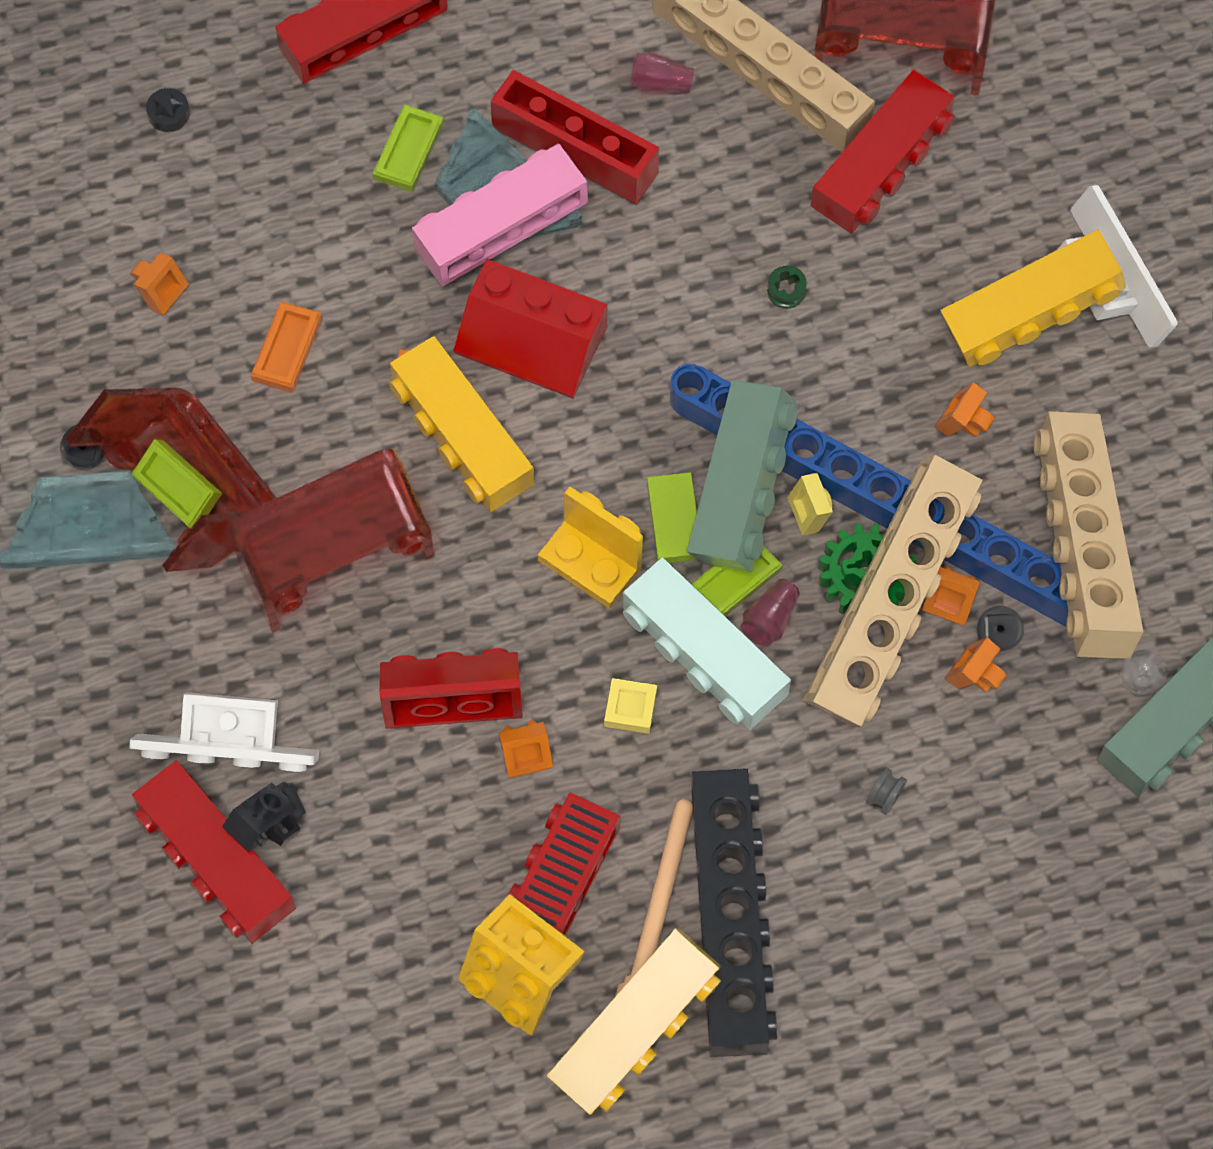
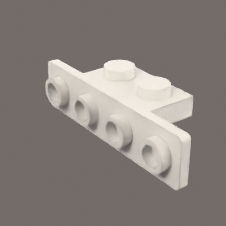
(1141, 295)
(228, 729)

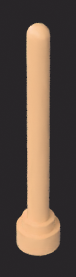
(662, 887)

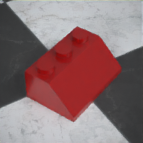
(530, 328)
(450, 689)

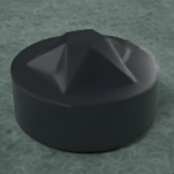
(167, 110)
(80, 456)
(1001, 626)

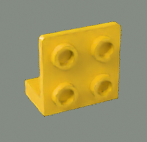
(594, 548)
(517, 963)

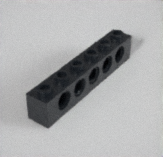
(713, 795)

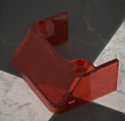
(953, 26)
(129, 421)
(326, 528)

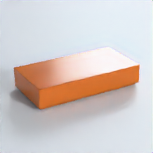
(286, 347)

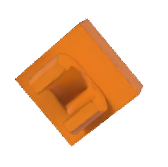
(159, 282)
(965, 414)
(953, 596)
(976, 668)
(525, 749)

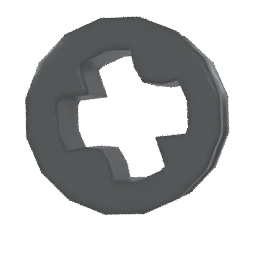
(886, 791)

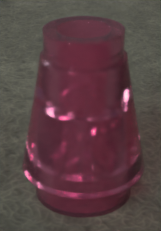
(660, 74)
(770, 613)

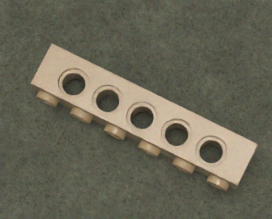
(773, 65)
(1088, 536)
(830, 686)

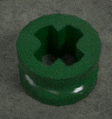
(792, 275)

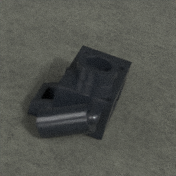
(265, 815)

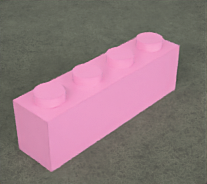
(499, 214)

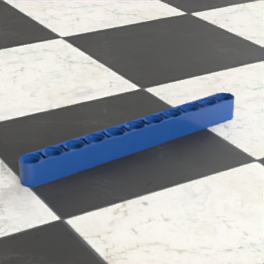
(872, 477)

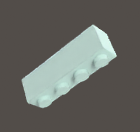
(705, 644)

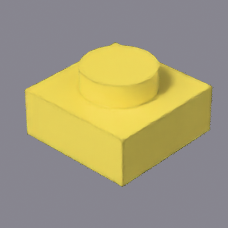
(810, 504)
(630, 706)

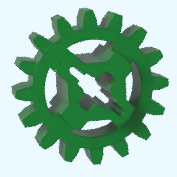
(849, 575)

